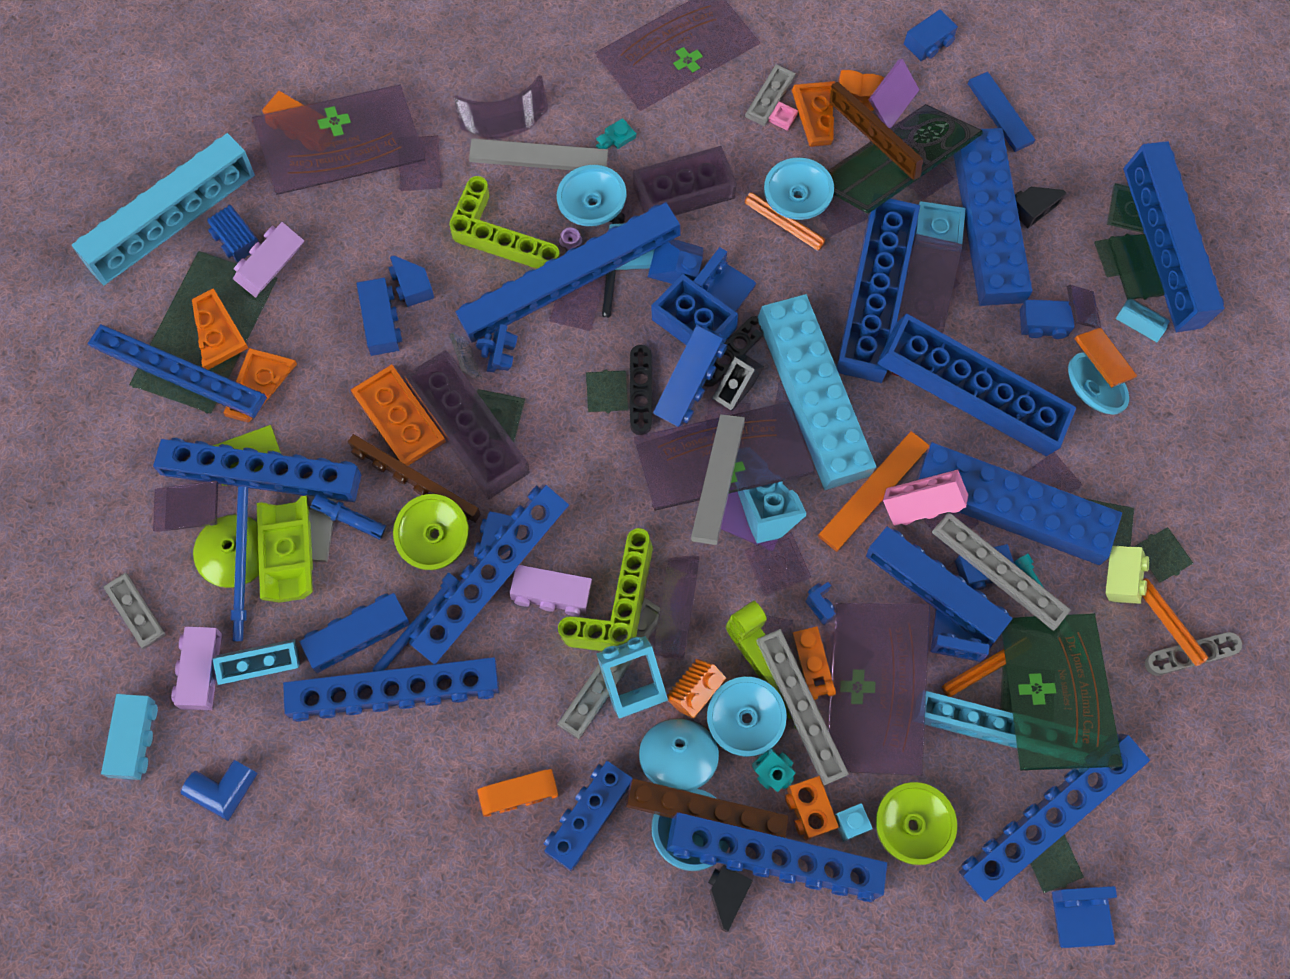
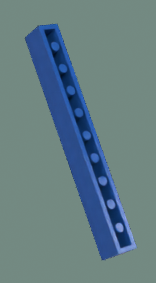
(569, 272)

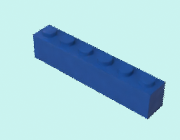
(938, 586)

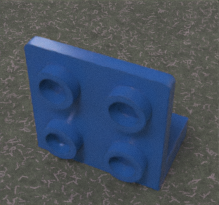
(724, 281)
(954, 641)
(1084, 916)

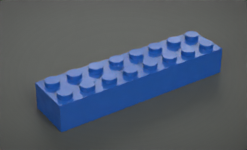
(992, 221)
(1173, 237)
(877, 289)
(977, 385)
(1028, 506)

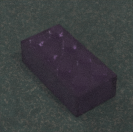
(686, 182)

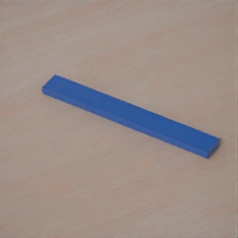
(177, 371)

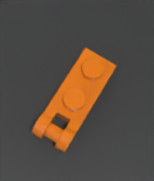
(814, 662)

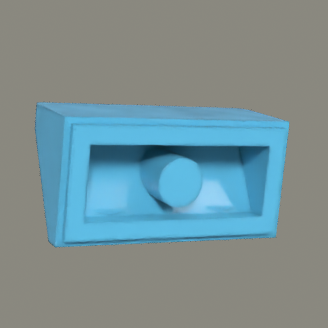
(1143, 320)

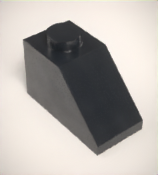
(1036, 203)
(737, 381)
(728, 894)

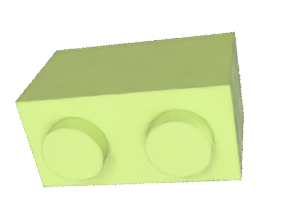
(1126, 574)

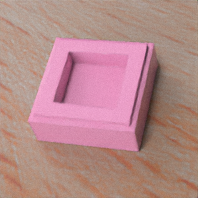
(783, 116)

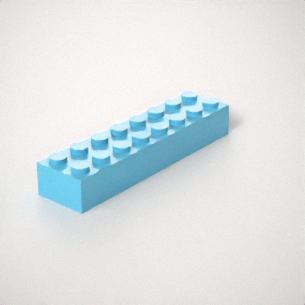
(164, 209)
(816, 392)

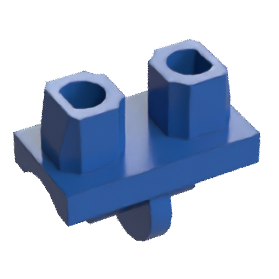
(501, 340)

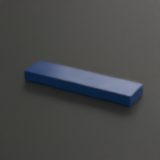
(1001, 111)

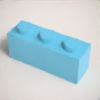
(256, 661)
(129, 737)

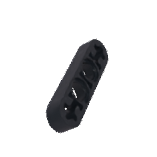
(732, 351)
(641, 389)

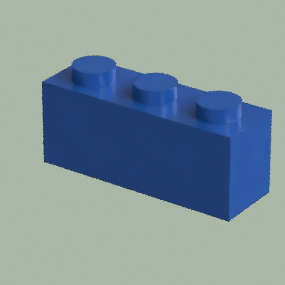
(379, 316)

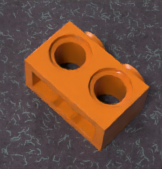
(818, 806)

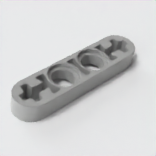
(1209, 642)

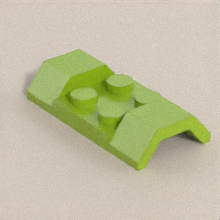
(284, 551)

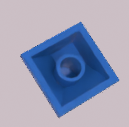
(675, 259)

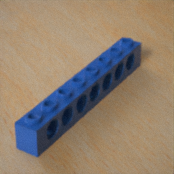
(170, 463)
(552, 508)
(298, 692)
(1049, 831)
(870, 871)

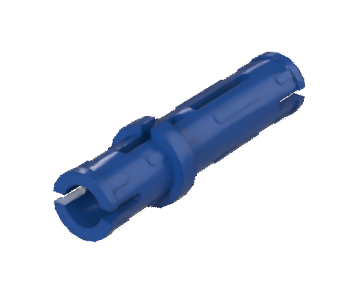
(339, 512)

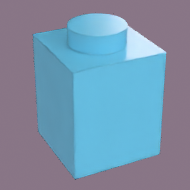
(853, 822)

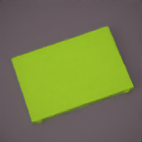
(260, 440)

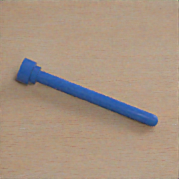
(401, 642)

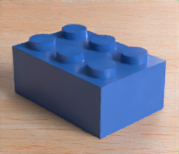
(690, 305)

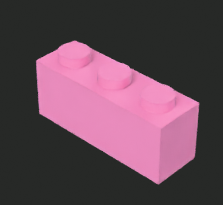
(926, 498)

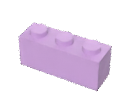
(267, 258)
(550, 590)
(196, 668)

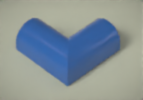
(220, 797)

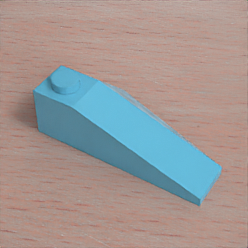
(771, 510)

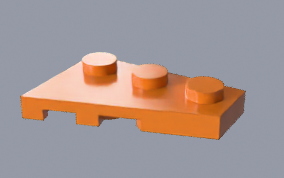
(815, 111)
(216, 330)
(261, 373)

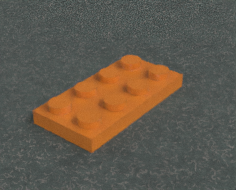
(398, 415)

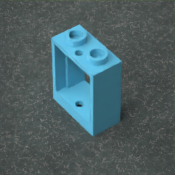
(639, 698)

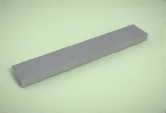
(535, 154)
(718, 480)
(1001, 571)
(595, 692)
(802, 707)

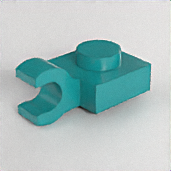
(616, 134)

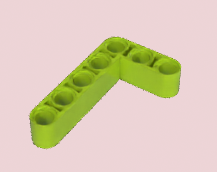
(495, 234)
(623, 601)
(744, 629)

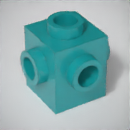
(768, 763)

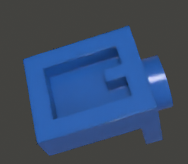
(821, 606)

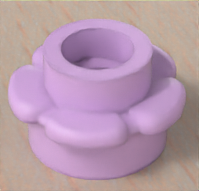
(570, 233)

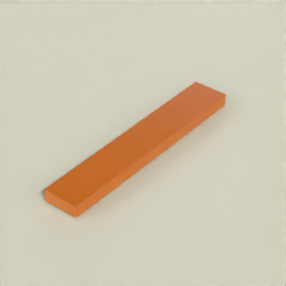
(873, 491)

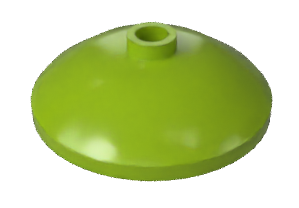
(415, 526)
(217, 563)
(934, 821)

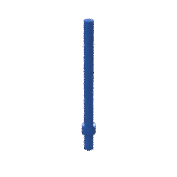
(239, 615)

